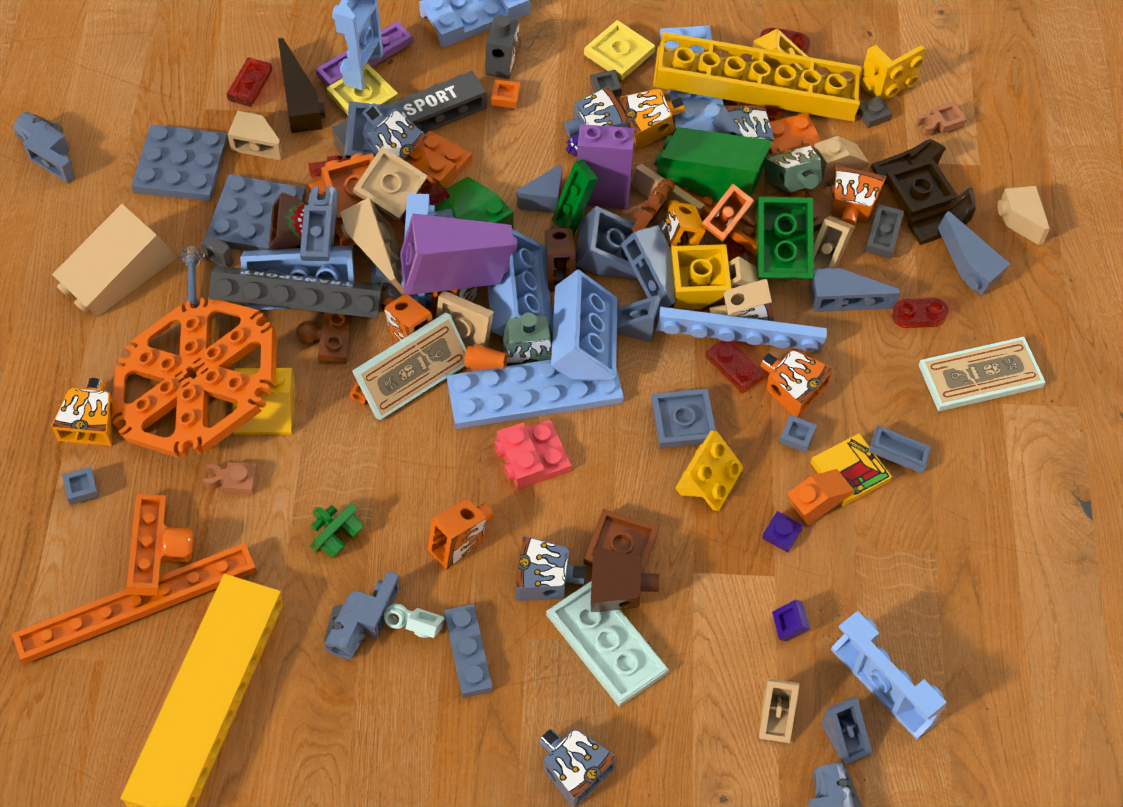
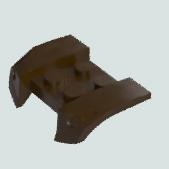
(924, 189)

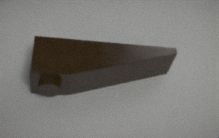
(301, 97)

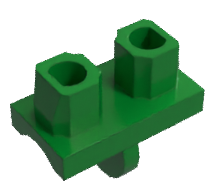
(326, 539)

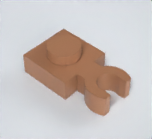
(945, 117)
(236, 478)

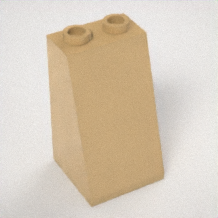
(113, 262)

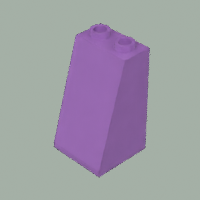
(609, 155)
(454, 254)

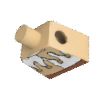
(747, 301)

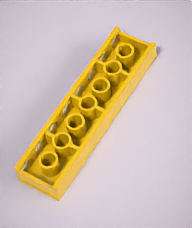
(755, 80)
(204, 696)

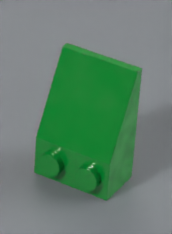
(477, 203)
(784, 237)

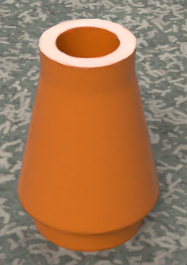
(484, 358)

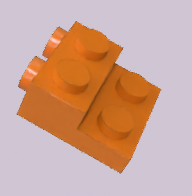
(439, 159)
(344, 177)

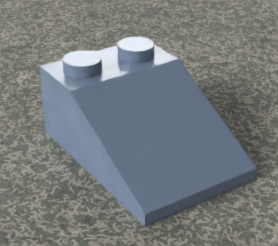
(599, 244)

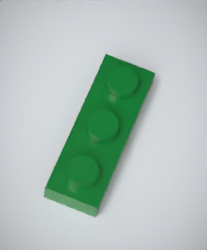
(575, 196)

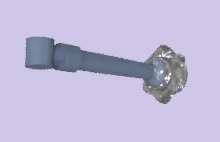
(191, 257)

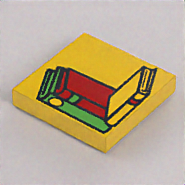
(855, 464)

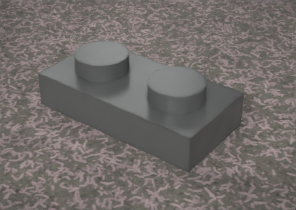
(884, 231)

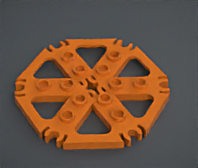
(190, 394)

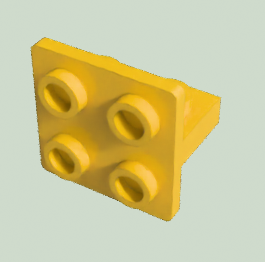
(711, 472)

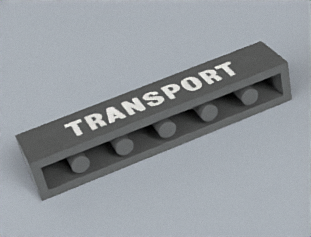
(433, 106)
(295, 291)

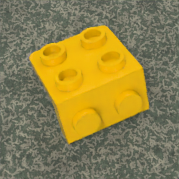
(888, 77)

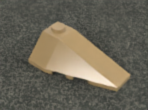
(375, 238)

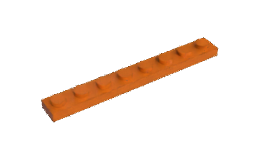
(122, 608)

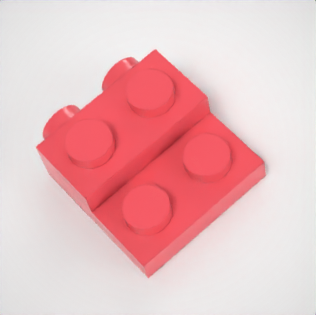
(531, 453)

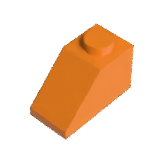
(727, 212)
(819, 495)

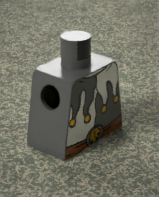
(502, 36)

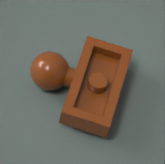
(332, 336)

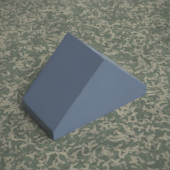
(541, 193)
(639, 318)
(847, 730)

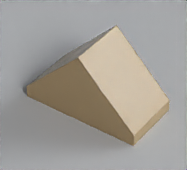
(778, 710)

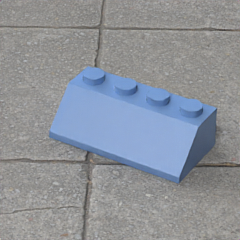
(289, 262)
(523, 287)
(584, 329)

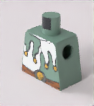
(794, 168)
(527, 339)

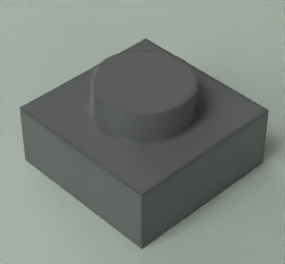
(605, 79)
(874, 111)
(217, 251)

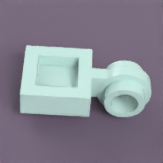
(420, 621)

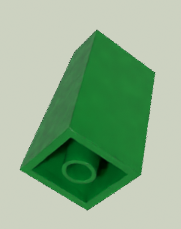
(712, 161)

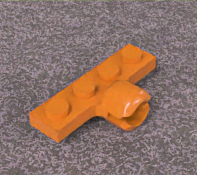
(153, 545)

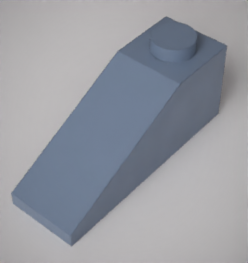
(974, 259)
(652, 263)
(846, 291)

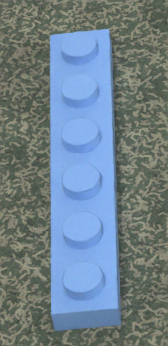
(741, 329)

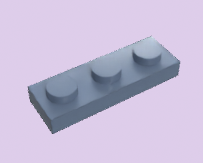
(468, 651)

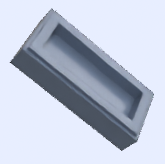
(899, 449)

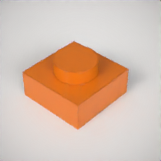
(505, 93)

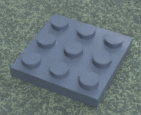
(180, 163)
(246, 211)

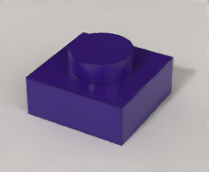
(782, 531)
(791, 620)

